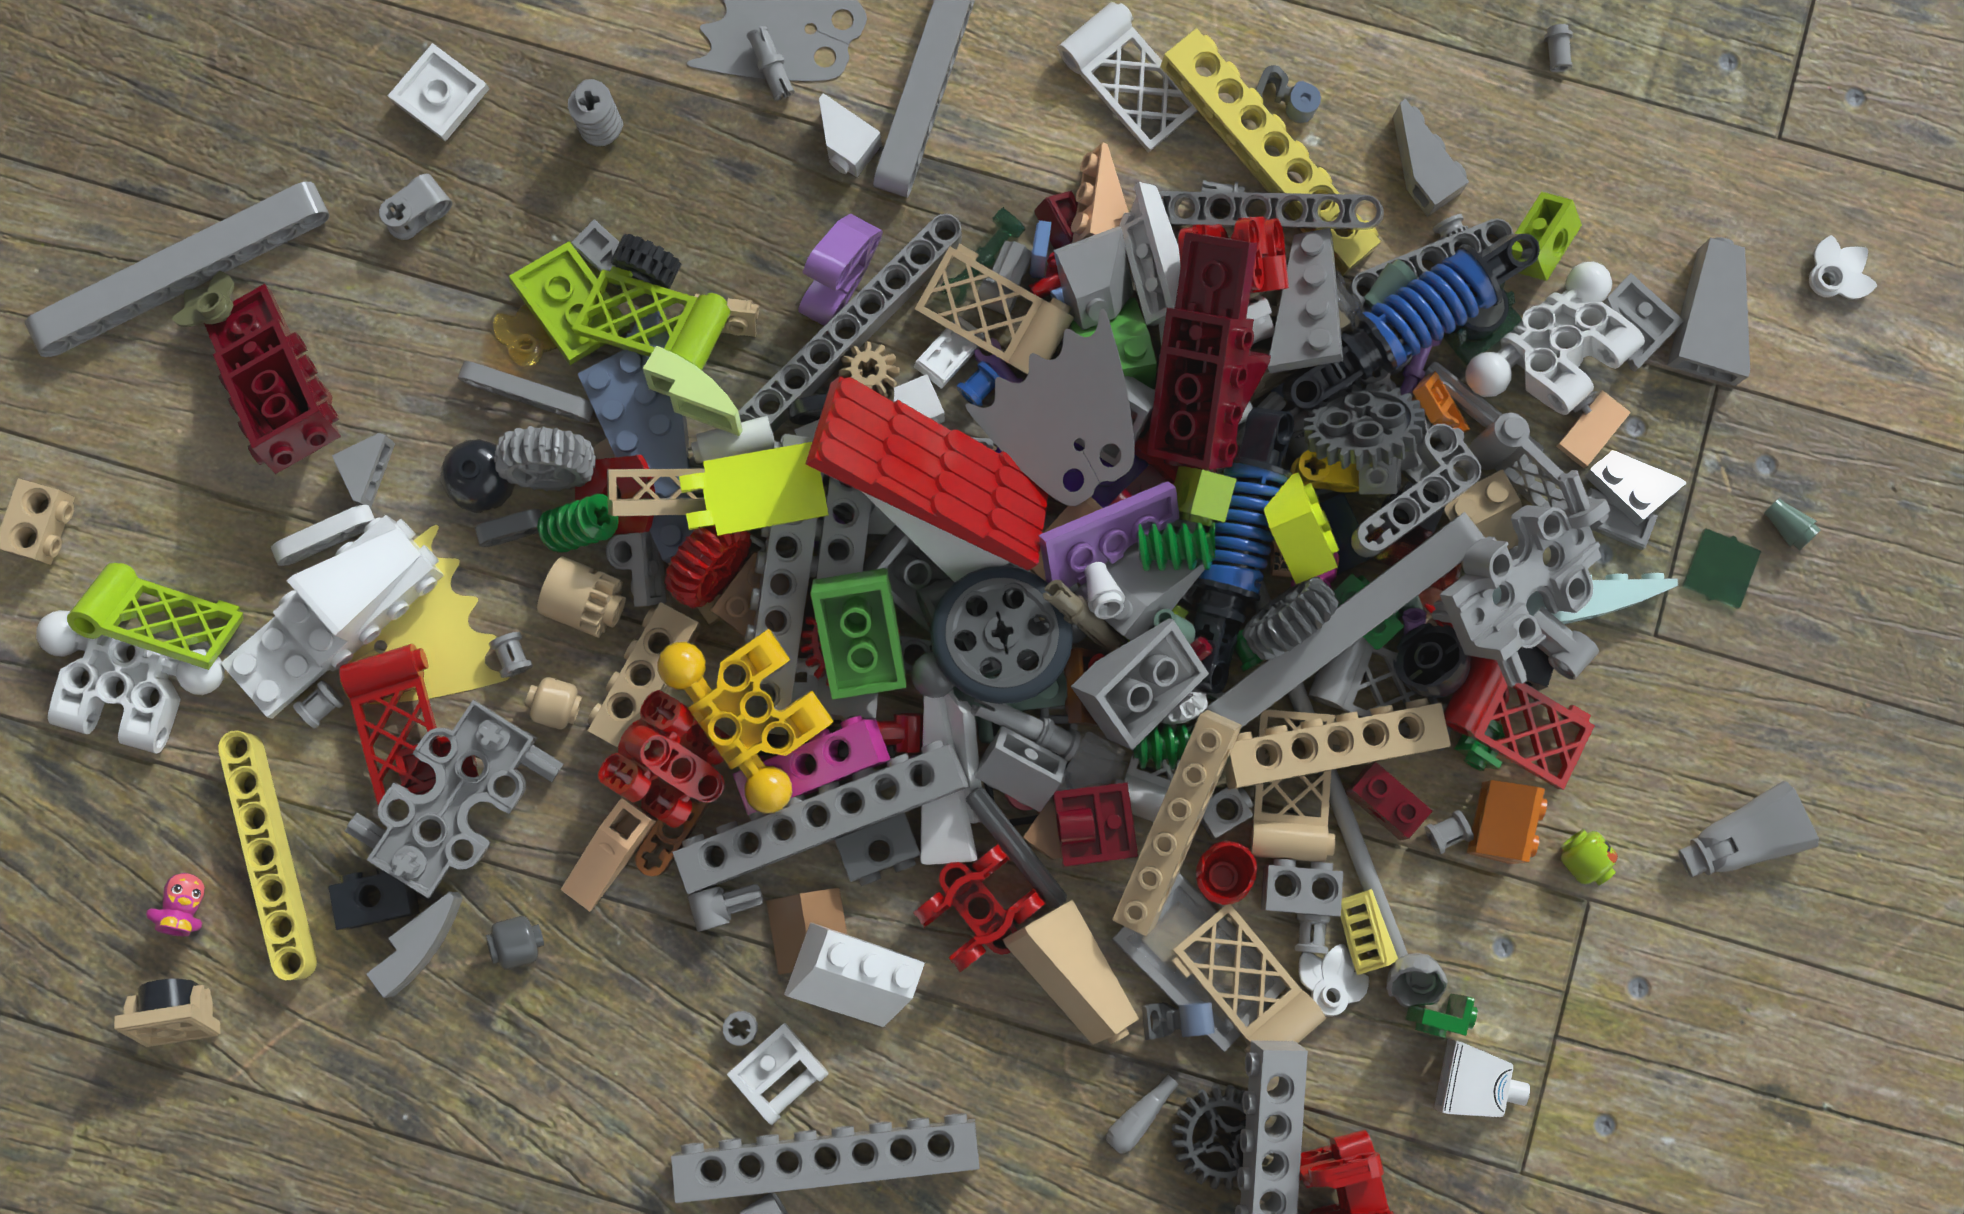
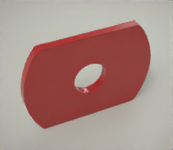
(627, 486)

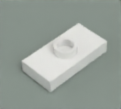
(947, 354)

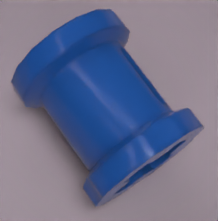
(978, 385)

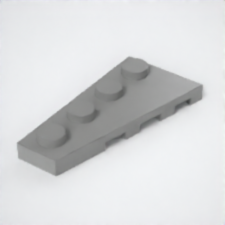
(1308, 312)

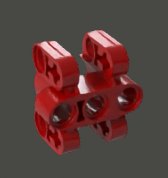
(1270, 258)
(670, 766)
(972, 889)
(1352, 1170)

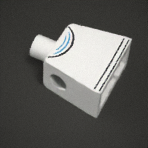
(1477, 1083)

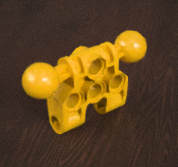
(766, 787)

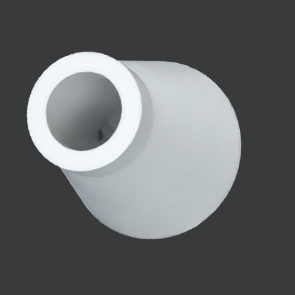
(1104, 594)

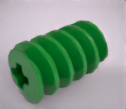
(577, 524)
(1177, 546)
(1163, 746)

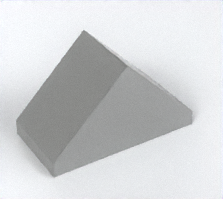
(364, 467)

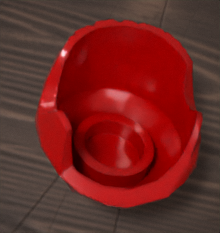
(1226, 872)

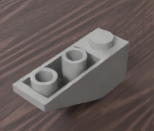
(1427, 168)

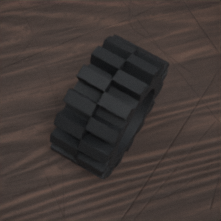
(646, 261)

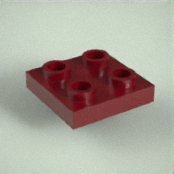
(1095, 824)

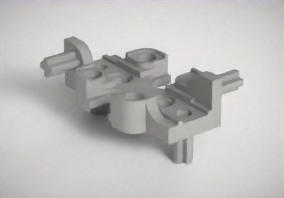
(1563, 583)
(401, 847)

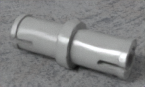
(770, 63)

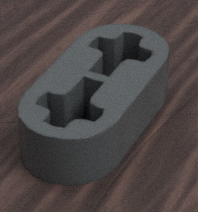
(508, 528)

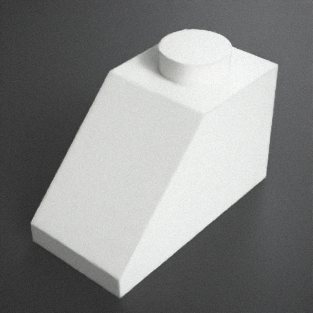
(848, 138)

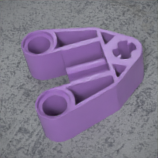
(838, 267)

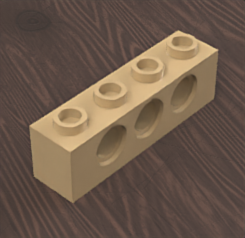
(639, 654)

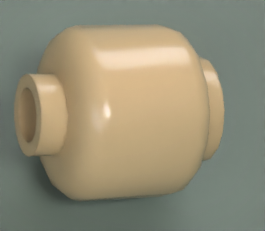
(553, 703)

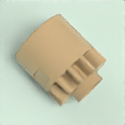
(581, 597)

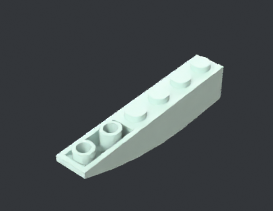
(1608, 595)

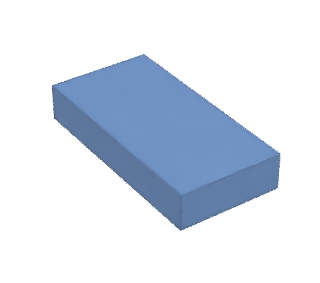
(1040, 249)

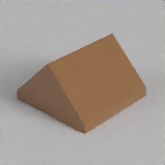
(792, 916)

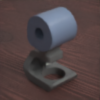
(1300, 99)
(1190, 1018)

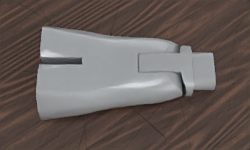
(1757, 832)

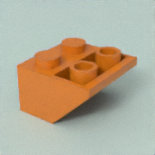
(1507, 822)

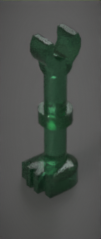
(1009, 227)

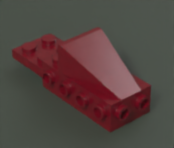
(1205, 356)
(272, 382)

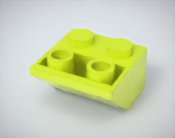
(1301, 530)

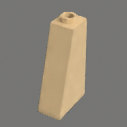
(1074, 973)

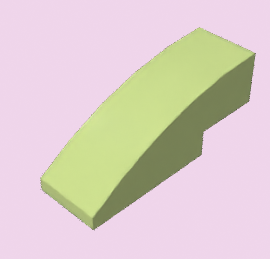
(691, 391)

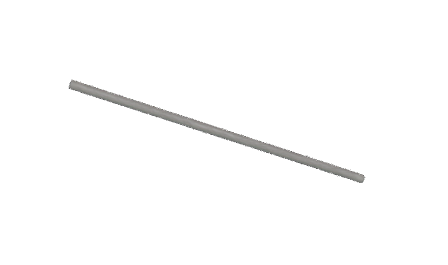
(1345, 816)

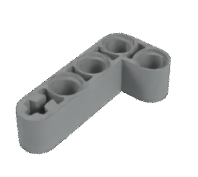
(1413, 501)

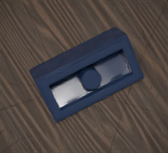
(1343, 525)

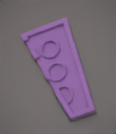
(1105, 533)

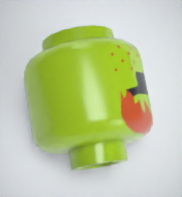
(1589, 857)

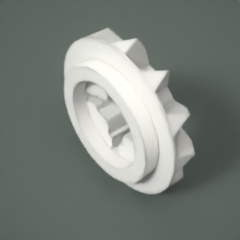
(1188, 708)

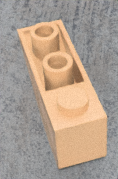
(1099, 195)
(608, 853)

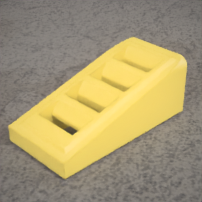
(1382, 941)

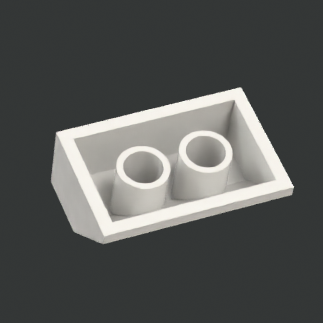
(853, 976)

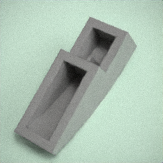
(415, 945)

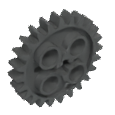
(1365, 426)

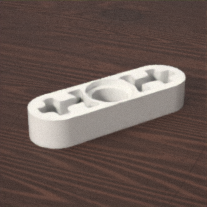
(322, 535)

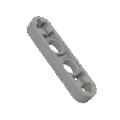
(526, 391)

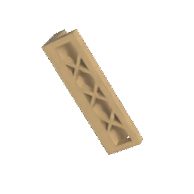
(653, 506)

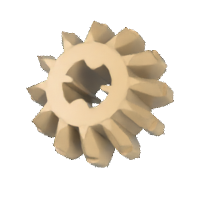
(869, 359)

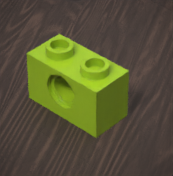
(1554, 225)
(1203, 495)

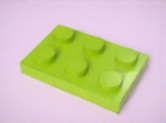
(555, 294)

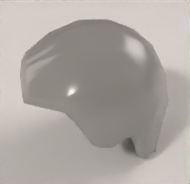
(1416, 980)

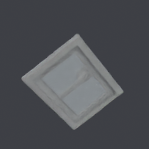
(1153, 954)

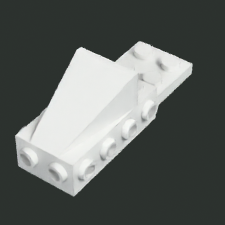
(333, 613)

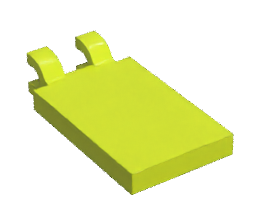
(757, 490)

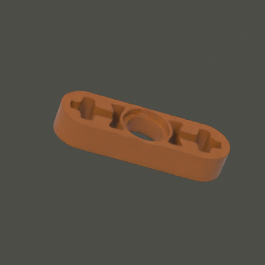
(666, 856)

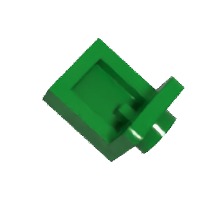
(1477, 754)

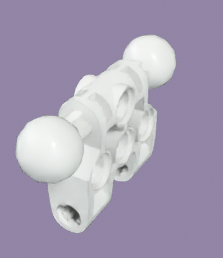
(1563, 324)
(106, 662)

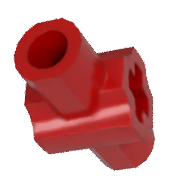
(903, 732)

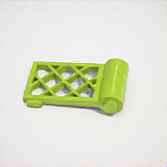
(693, 331)
(117, 591)

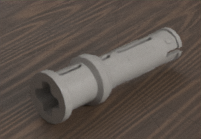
(1040, 731)

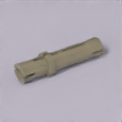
(1077, 612)

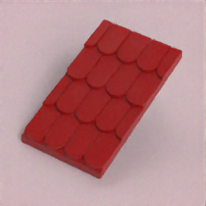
(933, 483)

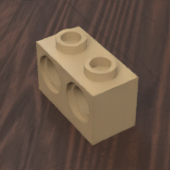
(25, 519)

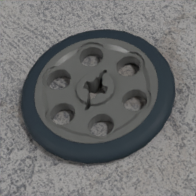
(964, 667)

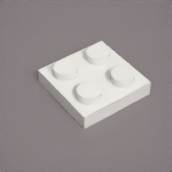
(438, 92)

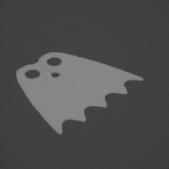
(786, 23)
(1060, 402)

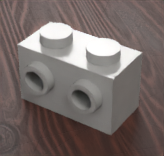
(1021, 769)

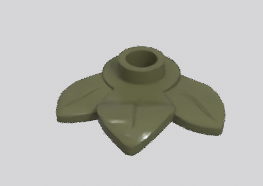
(207, 305)

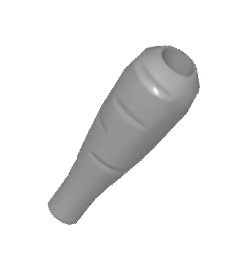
(1135, 1122)

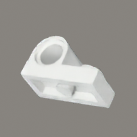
(1259, 311)

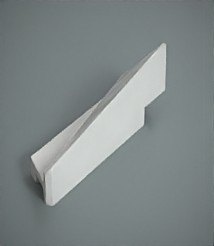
(1152, 254)
(946, 821)

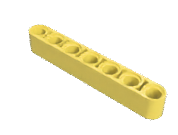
(280, 868)

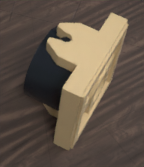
(168, 1013)

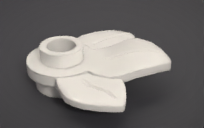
(1842, 268)
(1332, 974)

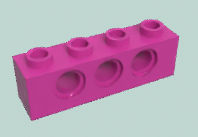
(865, 751)

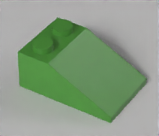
(1132, 343)
(858, 633)

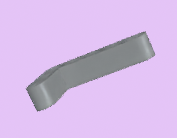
(1435, 253)

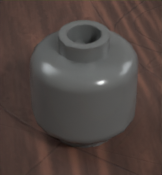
(514, 942)

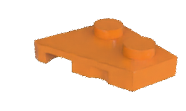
(1438, 403)

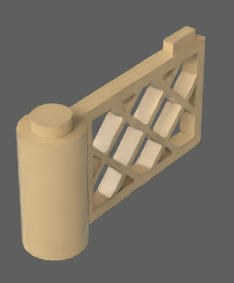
(1040, 328)
(1292, 835)
(1288, 1017)

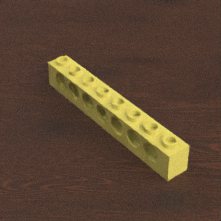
(1249, 145)

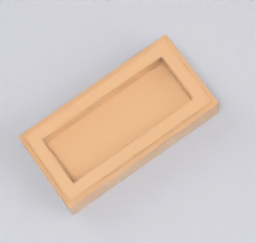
(1593, 430)

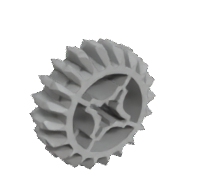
(544, 458)

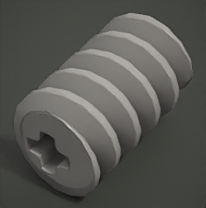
(595, 113)

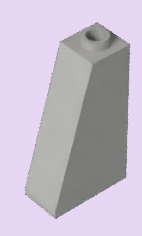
(1715, 316)

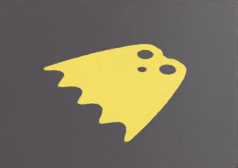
(442, 630)

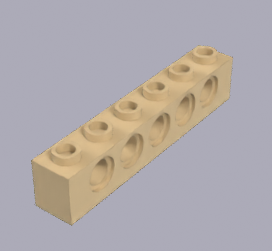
(1427, 734)
(1177, 822)

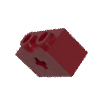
(1388, 801)

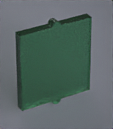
(1721, 568)

